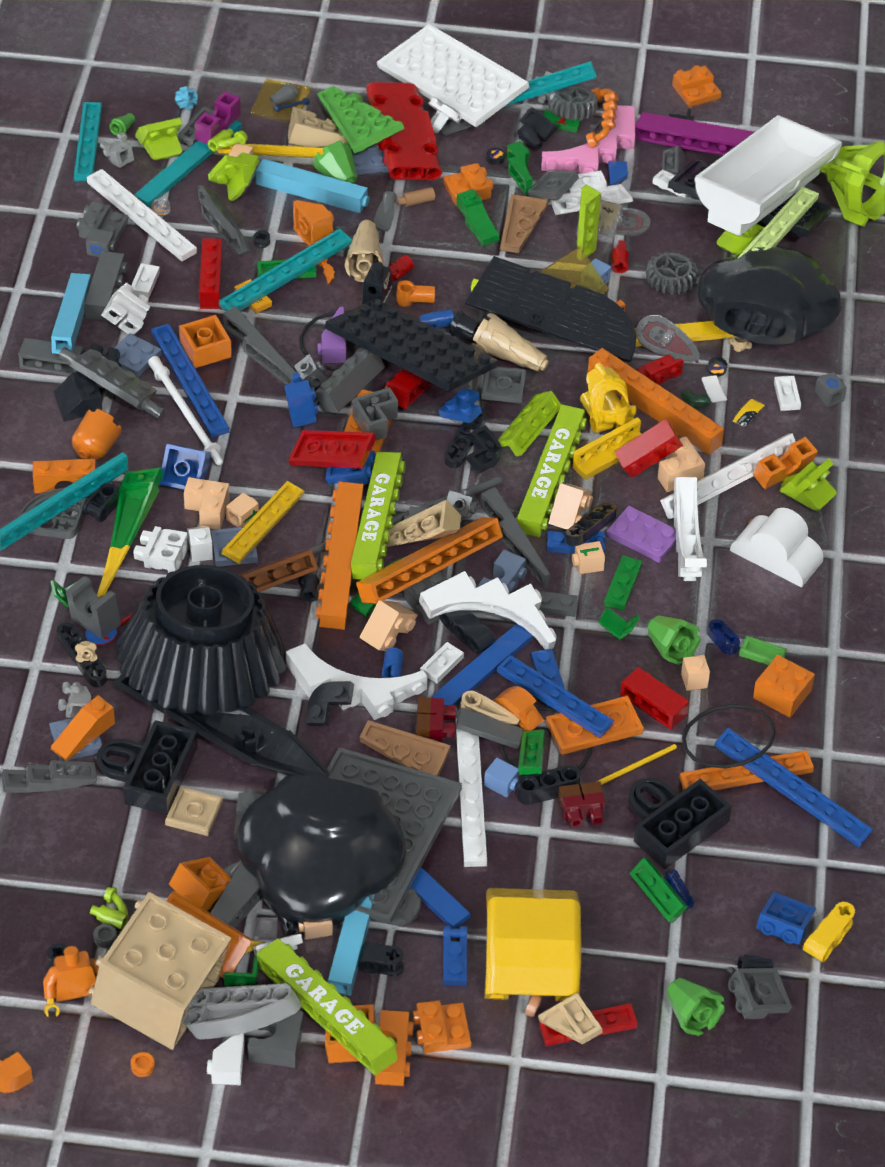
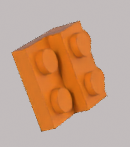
(696, 85)
(469, 178)
(441, 1026)

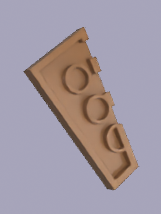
(520, 221)
(406, 748)

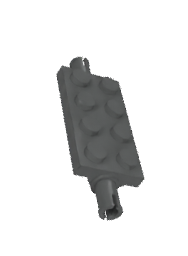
(114, 379)

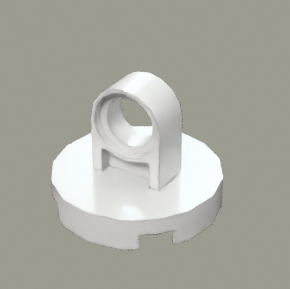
(442, 114)

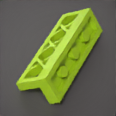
(588, 219)
(530, 422)

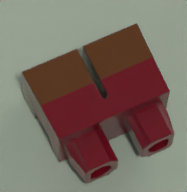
(430, 718)
(582, 803)

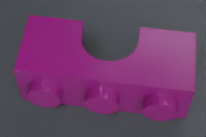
(225, 113)

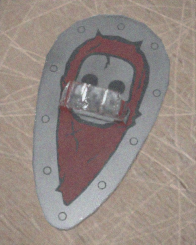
(632, 222)
(666, 338)

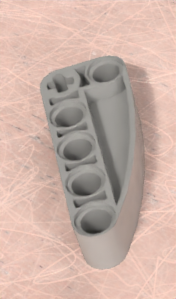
(239, 1009)

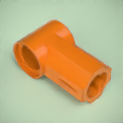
(409, 293)

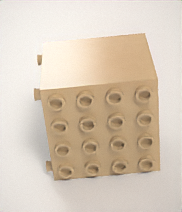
(158, 969)

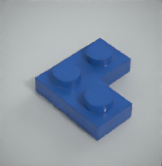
(462, 407)

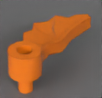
(328, 271)

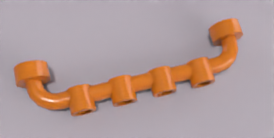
(609, 115)

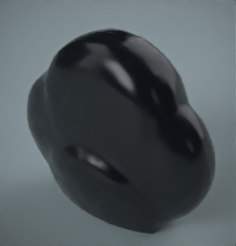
(769, 296)
(319, 847)

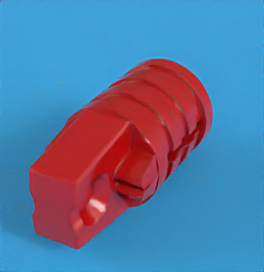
(620, 258)
(401, 267)

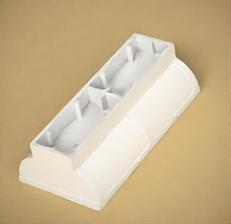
(762, 173)

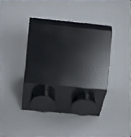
(77, 396)

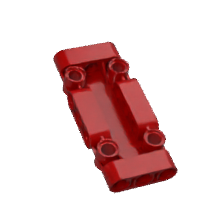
(412, 151)

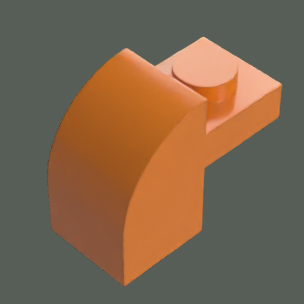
(521, 704)
(14, 1073)

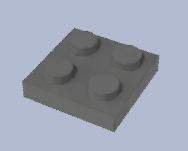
(553, 184)

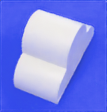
(780, 546)

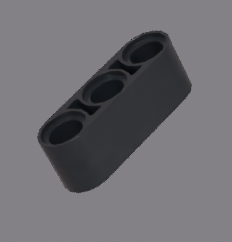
(468, 629)
(545, 786)

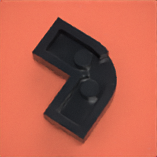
(488, 452)
(324, 697)

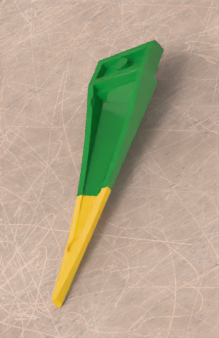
(134, 502)

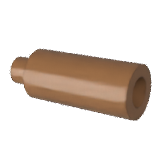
(417, 197)

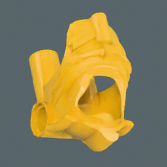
(603, 403)

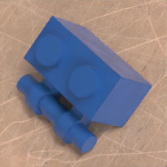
(300, 401)

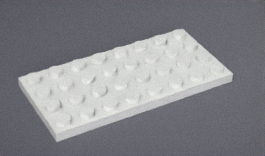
(453, 74)

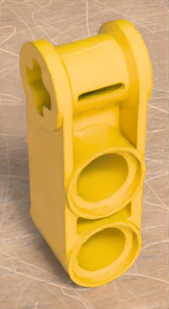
(830, 931)

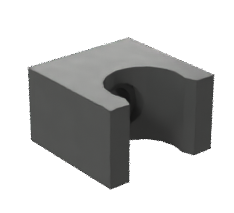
(91, 612)
(282, 1046)

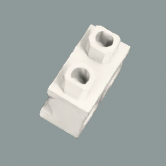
(128, 308)
(163, 549)

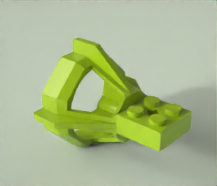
(847, 176)

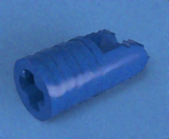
(438, 319)
(392, 663)

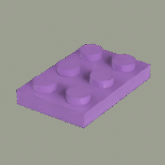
(643, 534)

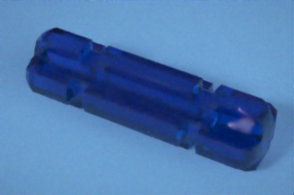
(680, 888)

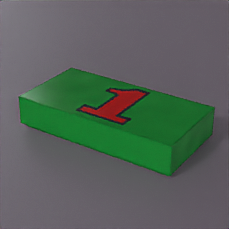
(563, 124)

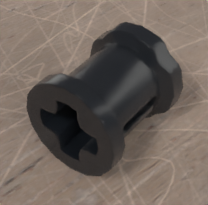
(309, 590)

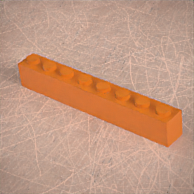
(662, 404)
(429, 560)
(338, 561)

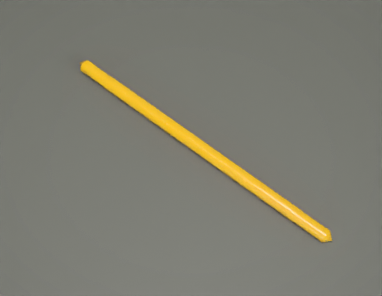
(637, 764)

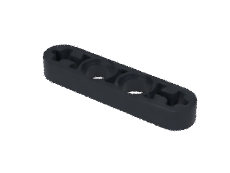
(462, 436)
(590, 524)
(86, 670)

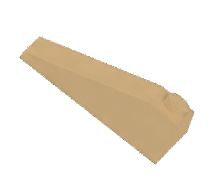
(311, 131)
(427, 525)

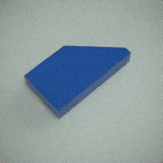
(617, 172)

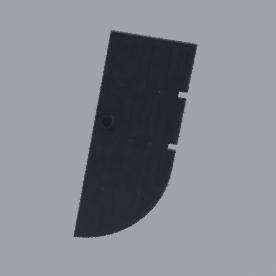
(554, 308)

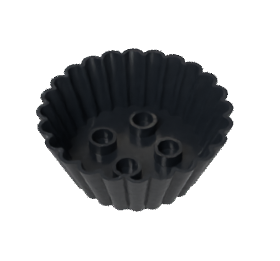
(202, 642)

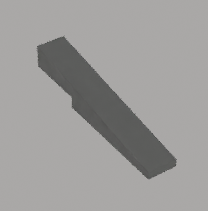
(256, 345)
(513, 535)

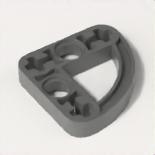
(63, 522)

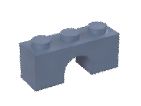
(509, 570)

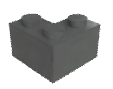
(374, 411)

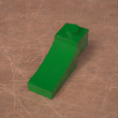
(518, 161)
(476, 217)

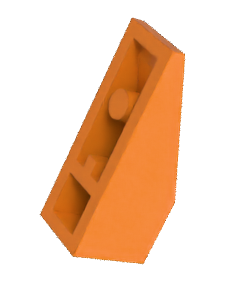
(84, 728)

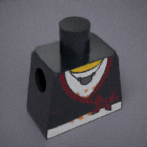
(379, 278)

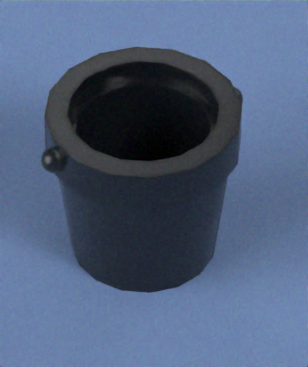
(463, 326)

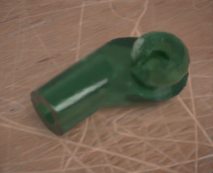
(696, 401)

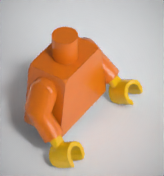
(69, 977)

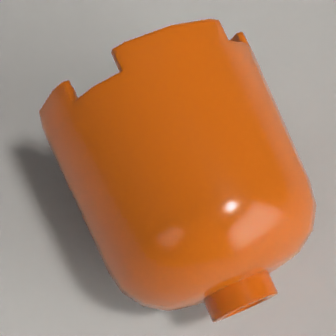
(95, 435)

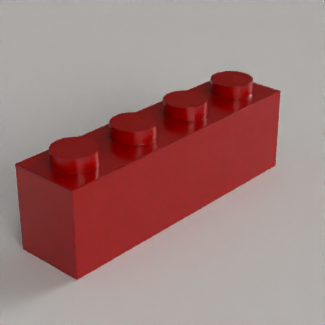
(210, 273)

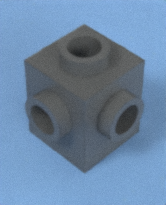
(311, 370)
(469, 502)

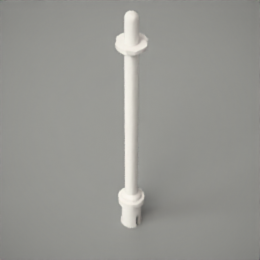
(162, 374)

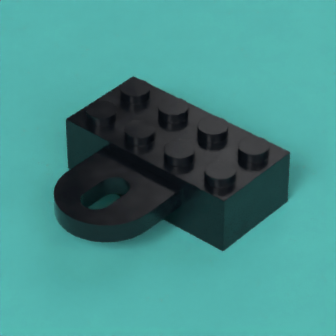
(153, 768)
(679, 819)

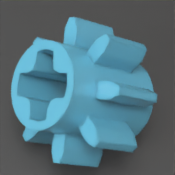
(186, 98)

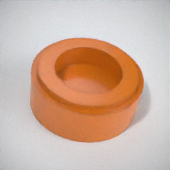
(142, 1064)

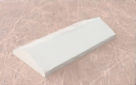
(571, 201)

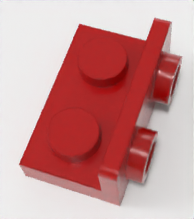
(662, 369)

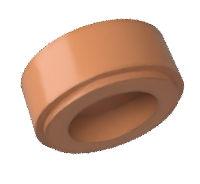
(533, 1005)

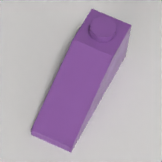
(332, 346)

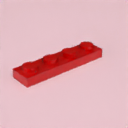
(610, 1019)

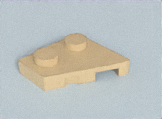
(572, 1019)

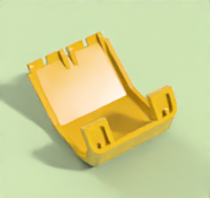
(533, 943)

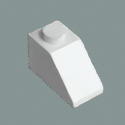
(200, 543)
(227, 1061)

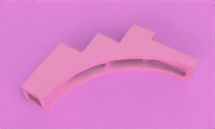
(586, 159)

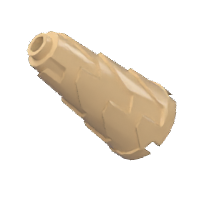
(363, 251)
(505, 343)

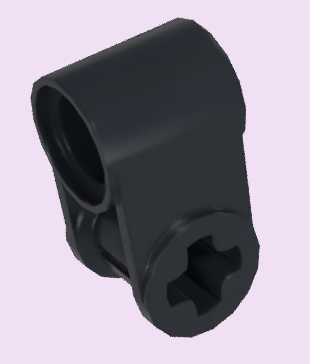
(102, 502)
(379, 958)

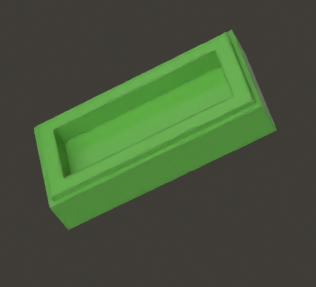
(760, 650)

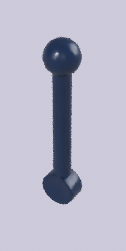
(305, 101)

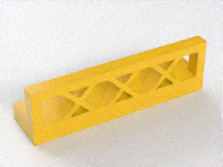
(599, 459)

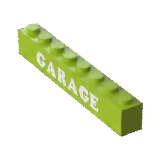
(551, 470)
(377, 514)
(328, 1007)

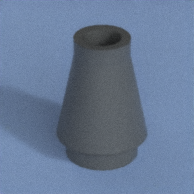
(284, 94)

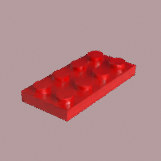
(332, 449)

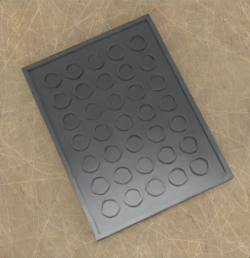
(418, 804)

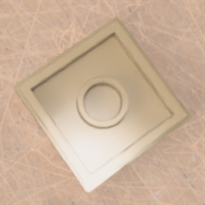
(194, 811)

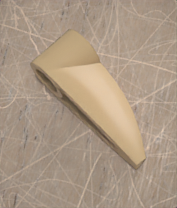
(480, 704)

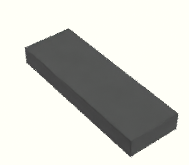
(489, 728)

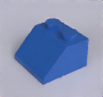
(183, 462)

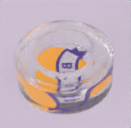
(161, 207)

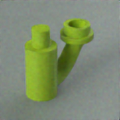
(223, 139)
(111, 916)

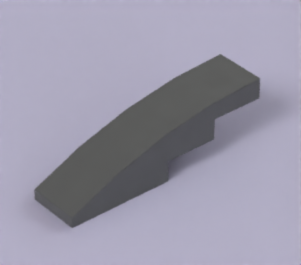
(49, 778)

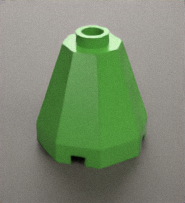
(336, 162)
(674, 638)
(694, 1005)

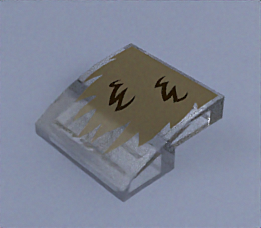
(608, 221)

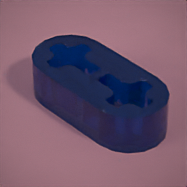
(724, 636)

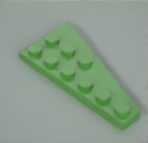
(357, 121)

